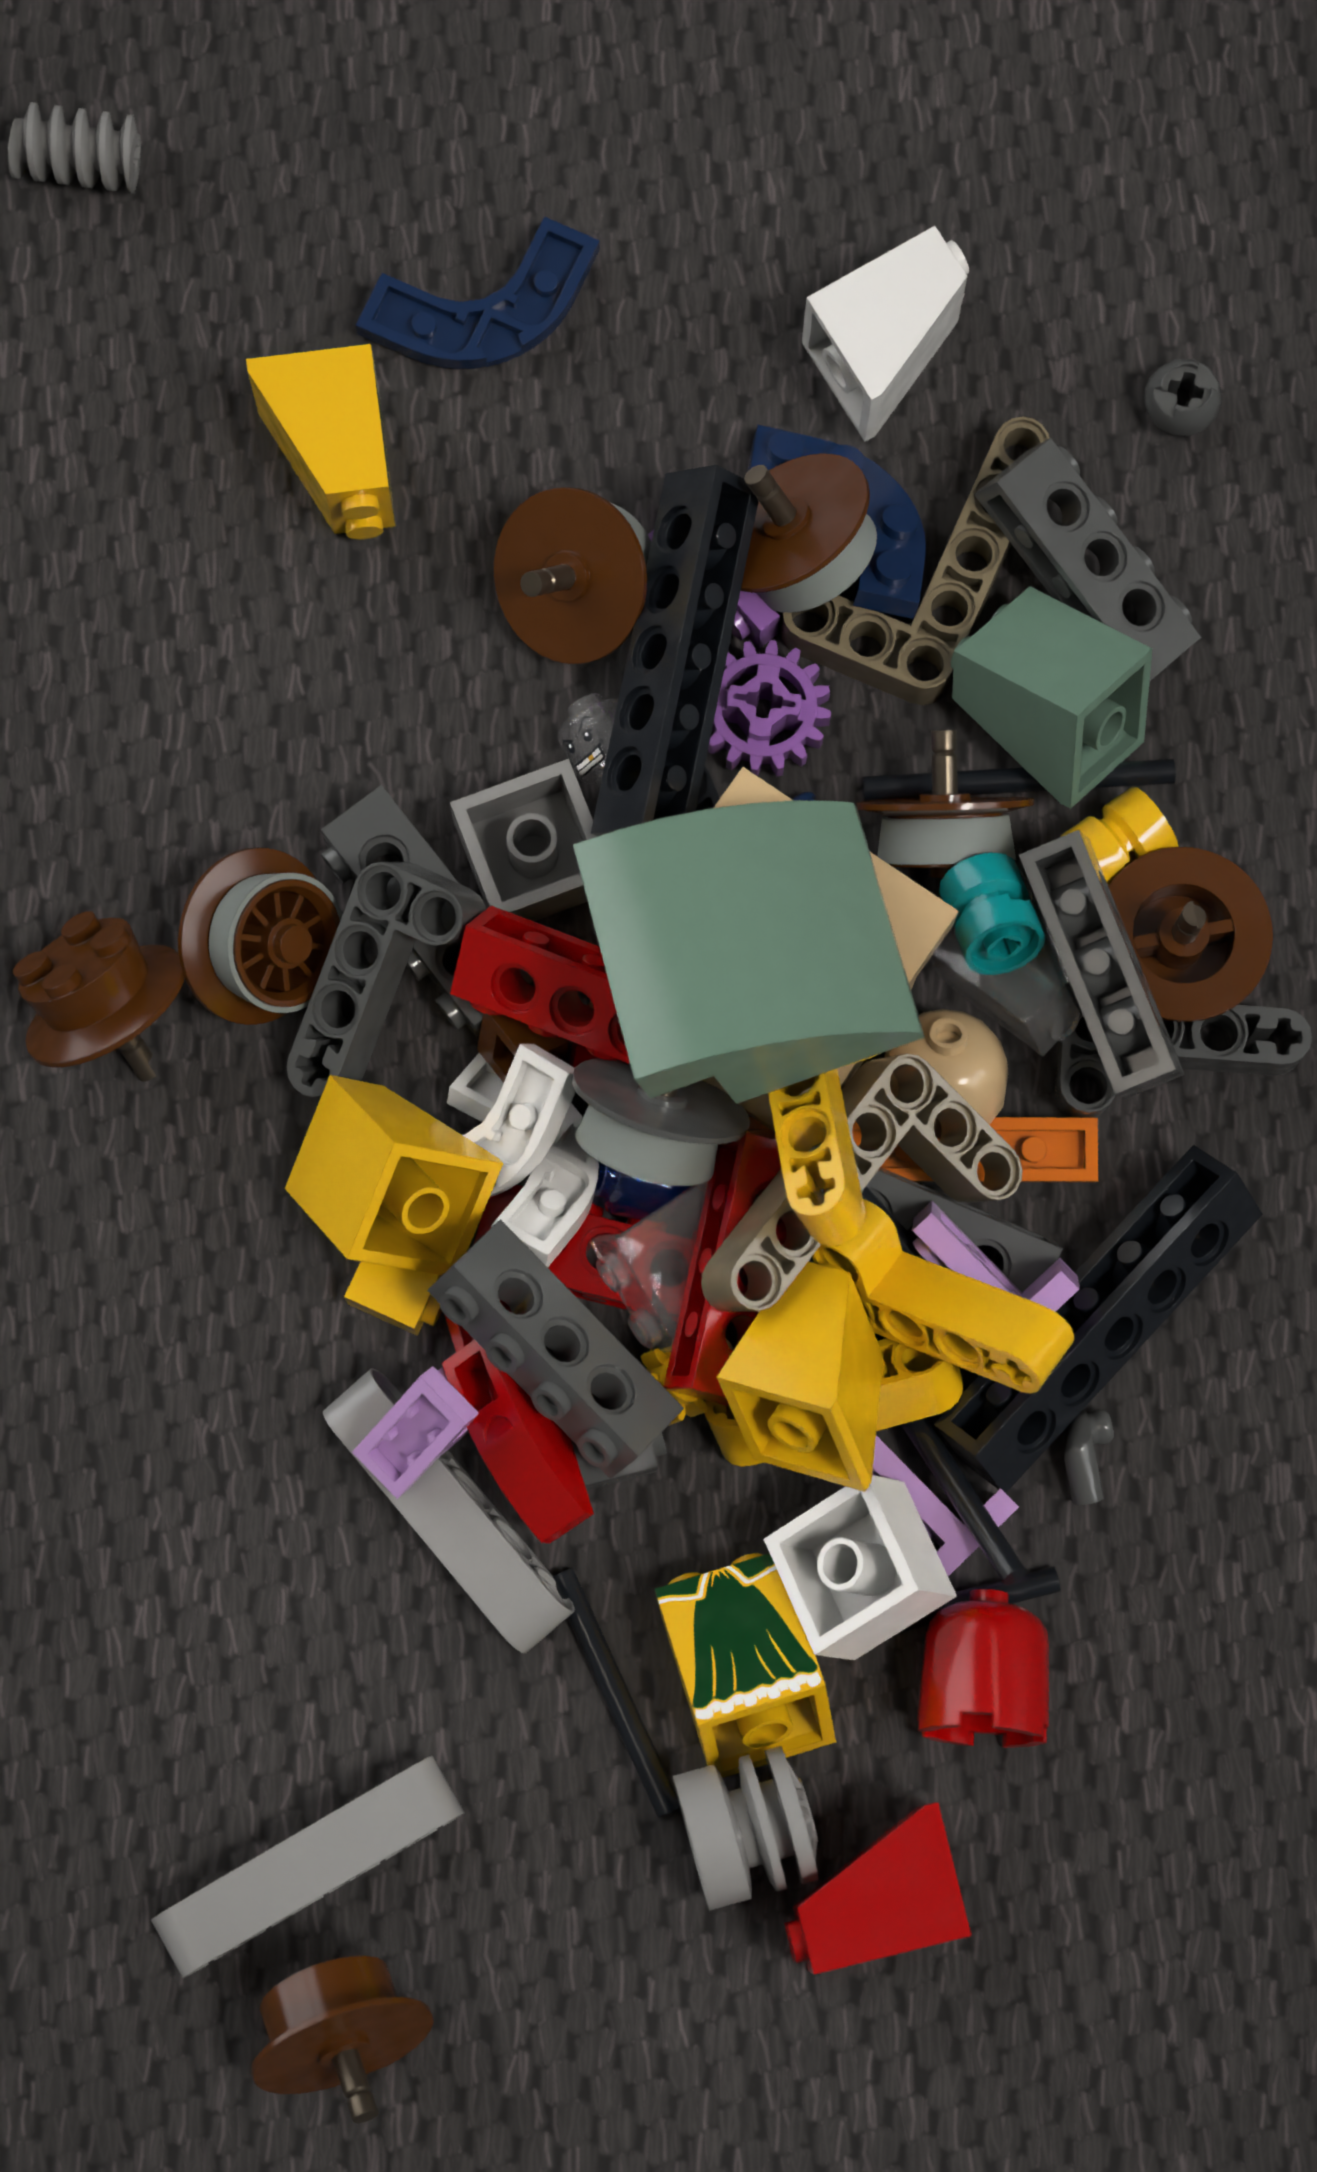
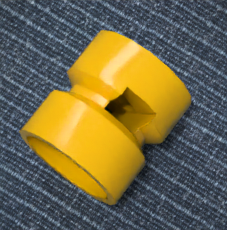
(1127, 831)

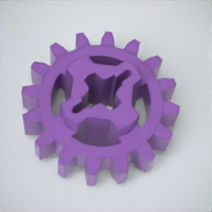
(786, 713)

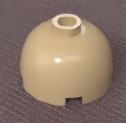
(965, 1056)

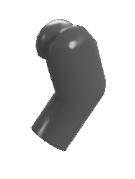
(1081, 1458)

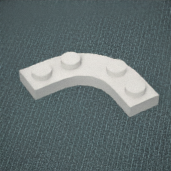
(526, 1114)
(558, 1189)

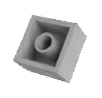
(523, 841)

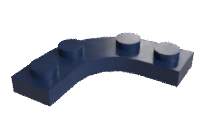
(489, 328)
(897, 565)

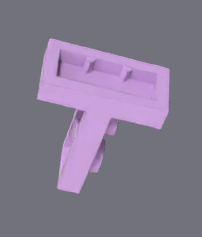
(945, 1244)
(416, 1432)
(941, 1524)

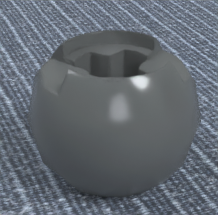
(1162, 398)

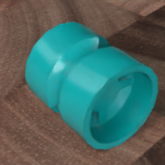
(995, 918)

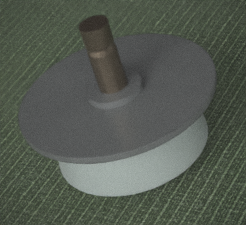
(654, 1138)

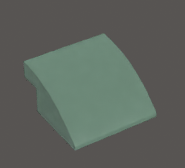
(747, 945)

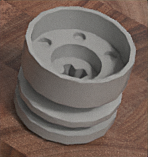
(747, 1827)

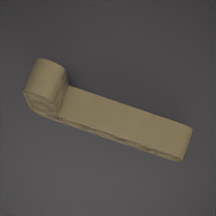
(948, 587)
(883, 1125)

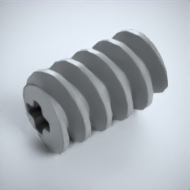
(75, 149)

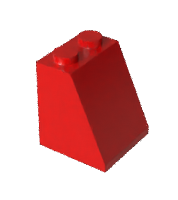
(883, 1900)

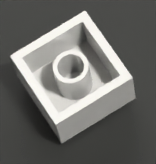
(859, 1568)

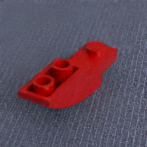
(518, 1444)

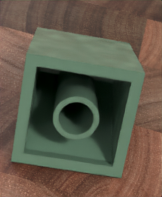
(1055, 691)

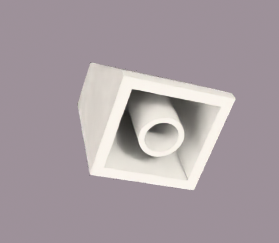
(885, 325)

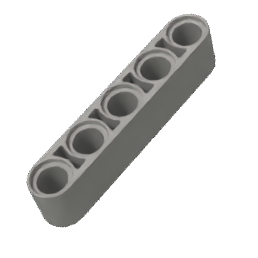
(460, 1526)
(307, 1866)

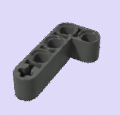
(372, 987)
(1081, 1059)

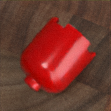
(985, 1673)

